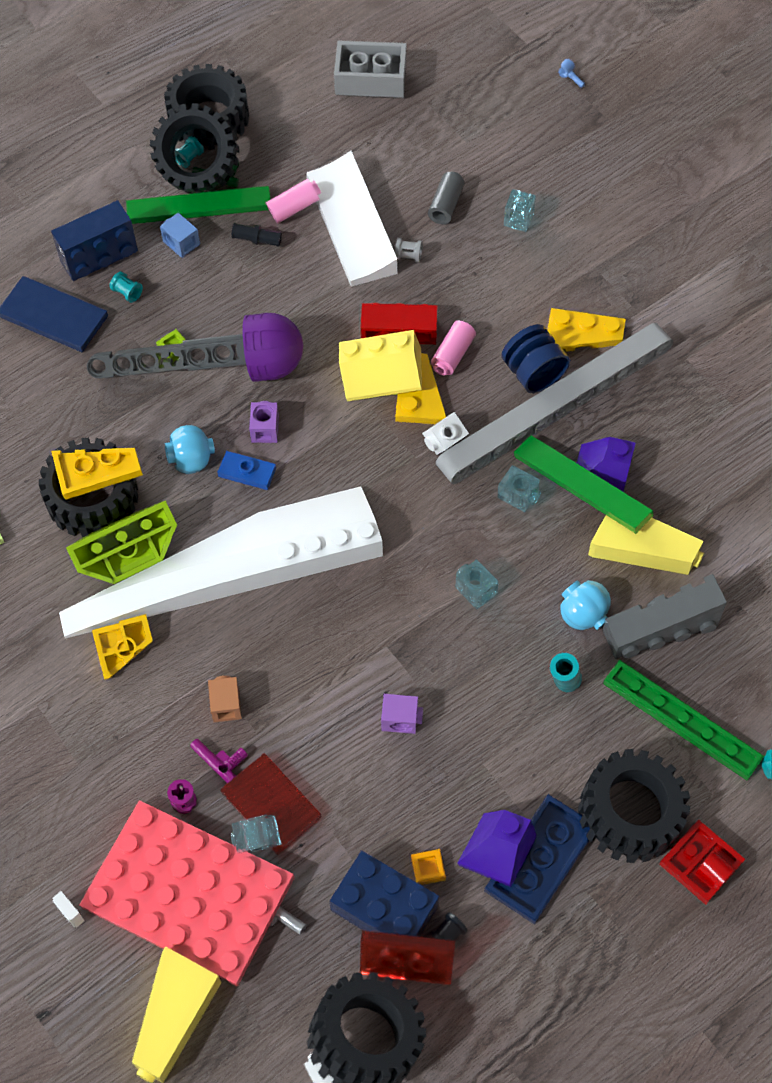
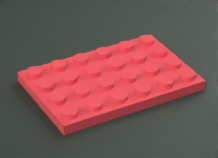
(187, 892)

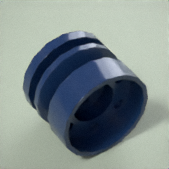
(535, 358)

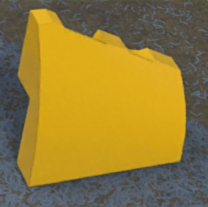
(121, 643)

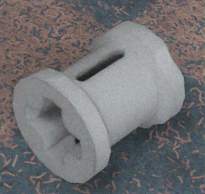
(415, 246)

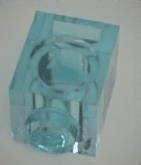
(519, 210)
(515, 479)
(476, 594)
(255, 834)

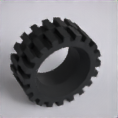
(210, 86)
(171, 131)
(87, 518)
(617, 833)
(342, 1059)

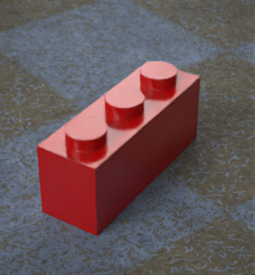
(394, 318)

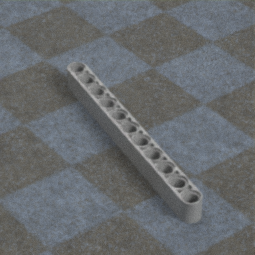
(553, 403)

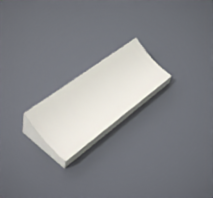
(353, 222)

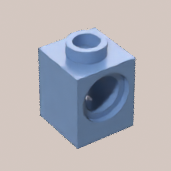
(180, 235)

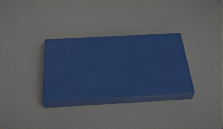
(52, 314)
(548, 861)

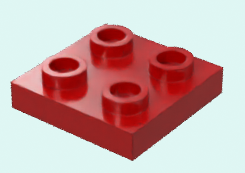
(702, 861)

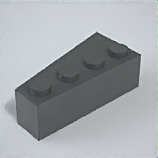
(666, 619)

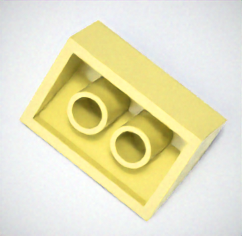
(381, 365)

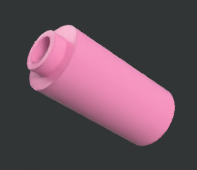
(293, 200)
(453, 348)

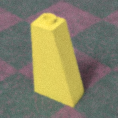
(652, 547)
(173, 1011)

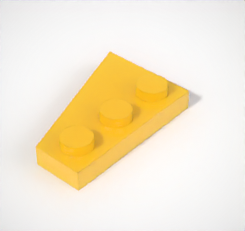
(581, 329)
(421, 405)
(91, 471)

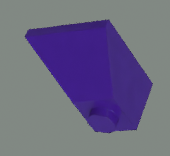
(608, 459)
(499, 846)

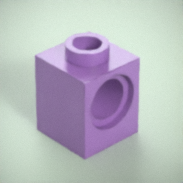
(264, 431)
(400, 713)

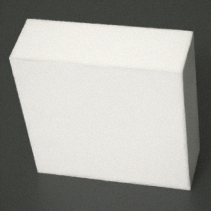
(68, 910)

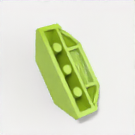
(125, 545)

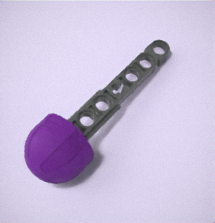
(268, 347)

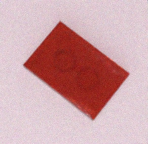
(267, 791)
(407, 957)

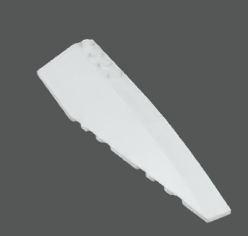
(244, 557)

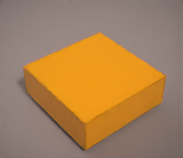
(428, 867)

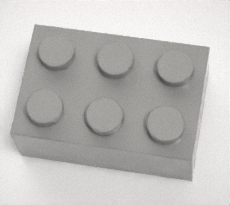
(370, 69)

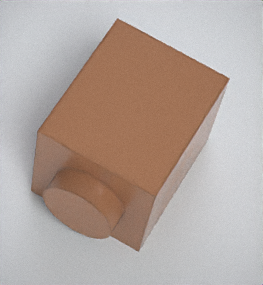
(224, 699)

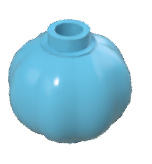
(189, 449)
(585, 605)

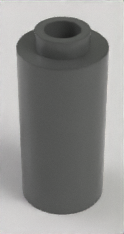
(446, 198)

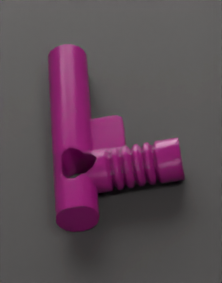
(219, 761)

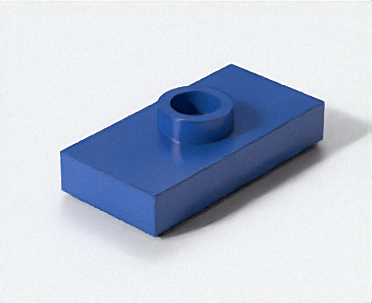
(246, 470)

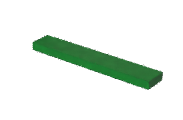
(198, 204)
(584, 484)
(683, 720)

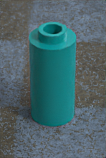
(566, 664)

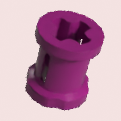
(174, 795)

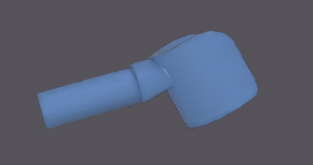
(567, 71)

